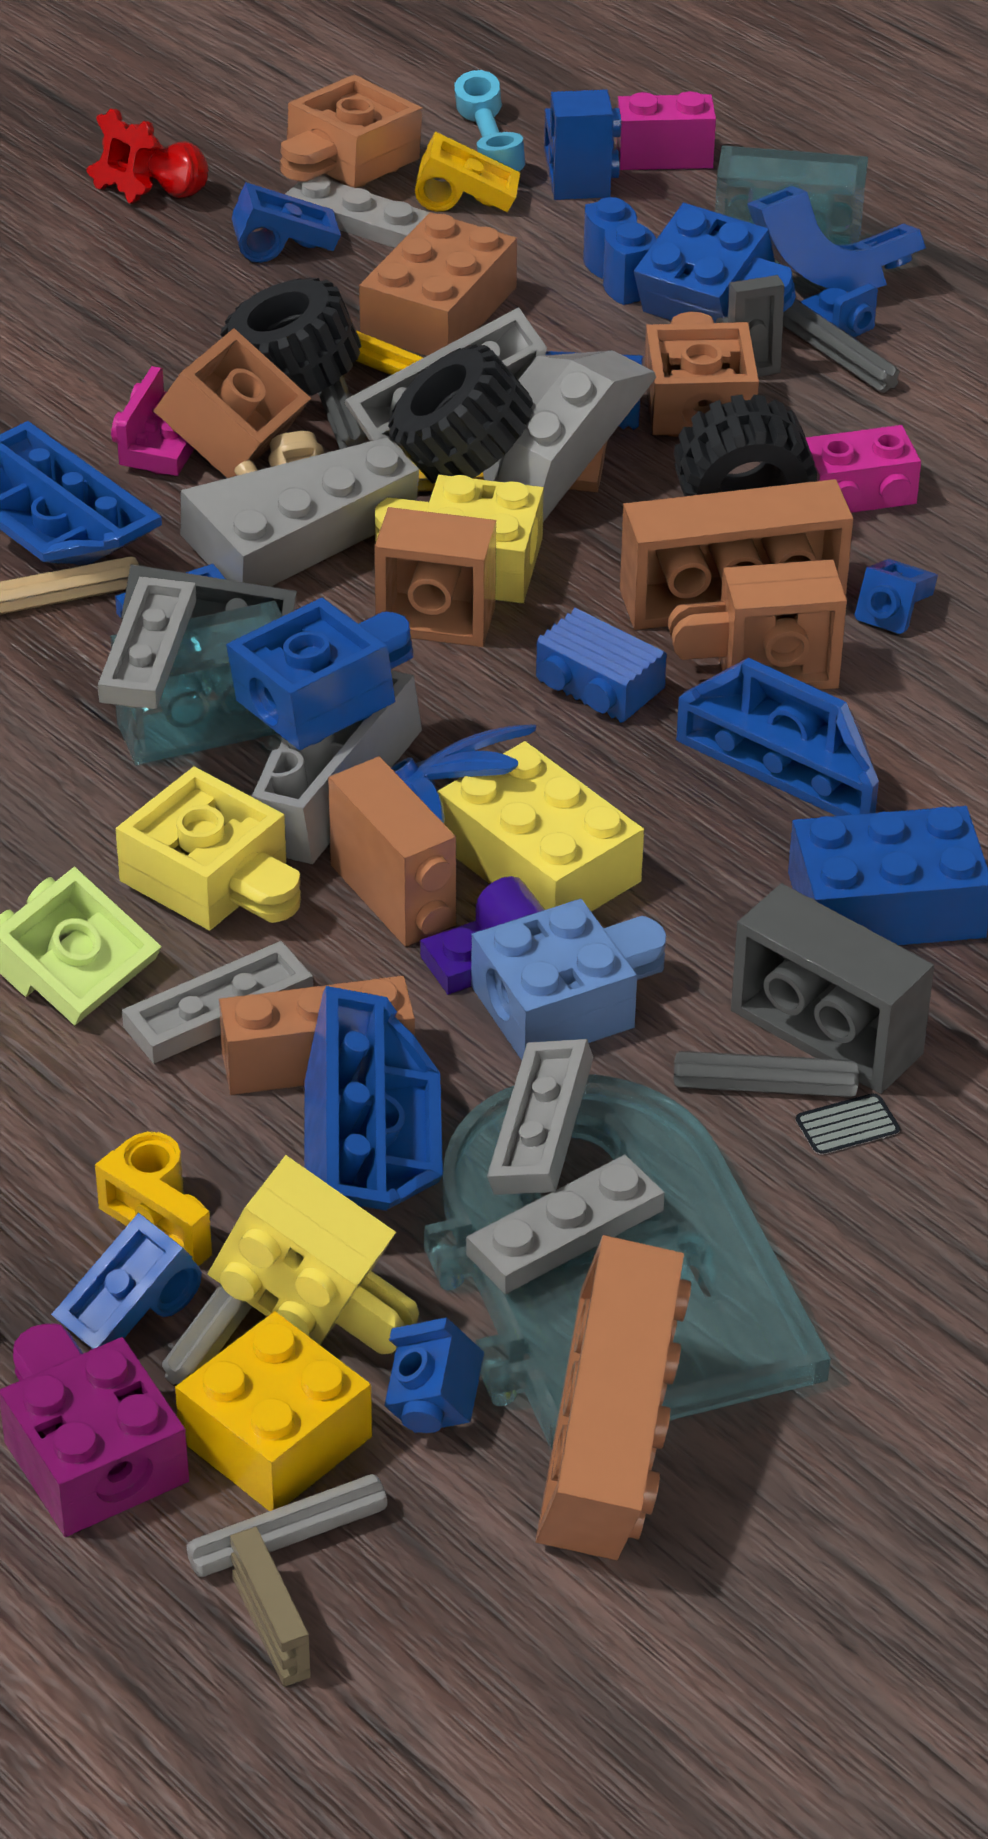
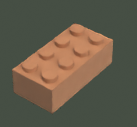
(681, 544)
(614, 1399)

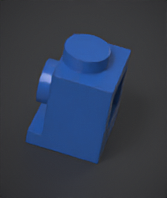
(433, 1375)

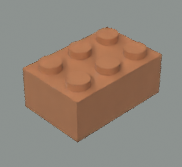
(438, 284)

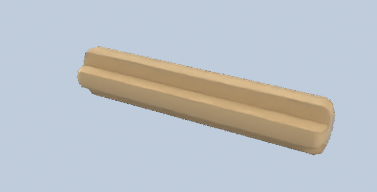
(65, 585)

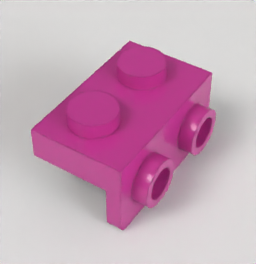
(143, 436)

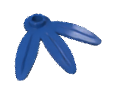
(459, 761)

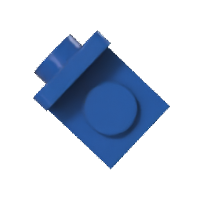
(849, 311)
(891, 592)

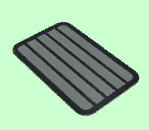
(847, 1123)

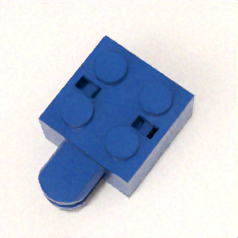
(699, 257)
(318, 670)

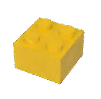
(274, 1411)

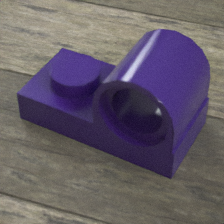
(450, 951)

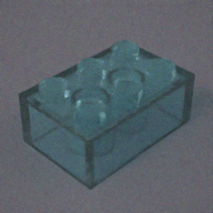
(831, 180)
(199, 696)

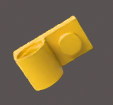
(464, 172)
(148, 1179)

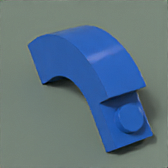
(809, 254)

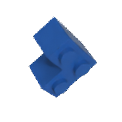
(581, 144)

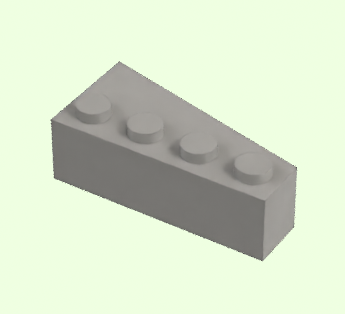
(294, 513)
(299, 782)

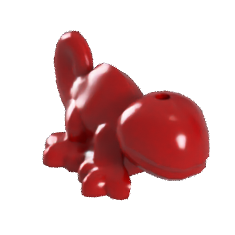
(136, 157)

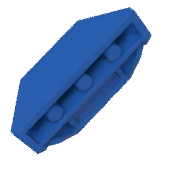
(62, 504)
(781, 736)
(370, 1103)

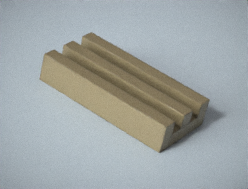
(270, 1606)

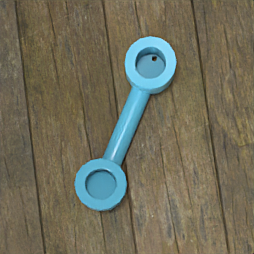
(480, 101)

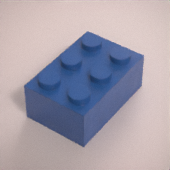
(896, 872)

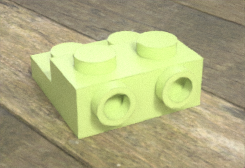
(72, 945)

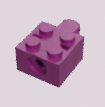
(89, 1428)

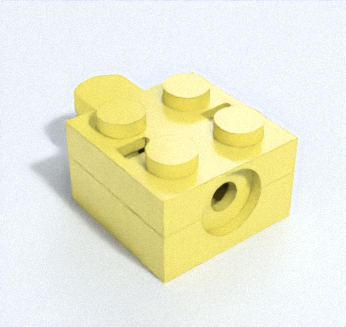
(517, 517)
(209, 852)
(312, 1260)

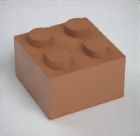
(231, 403)
(437, 574)

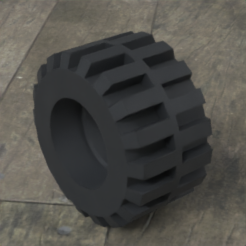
(300, 330)
(460, 414)
(739, 435)

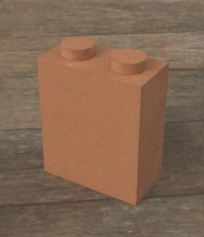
(392, 851)

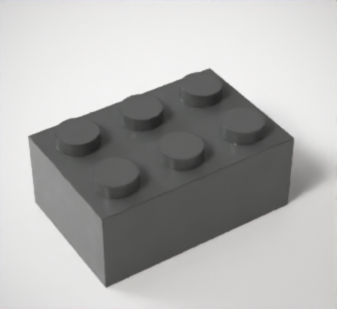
(831, 986)

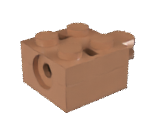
(350, 133)
(695, 367)
(773, 614)

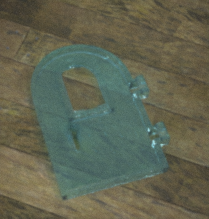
(734, 1345)

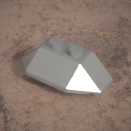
(508, 336)
(574, 412)

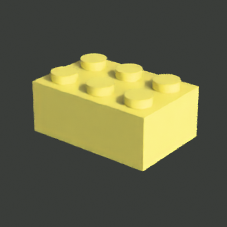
(544, 831)

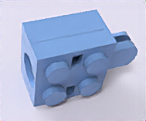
(564, 973)

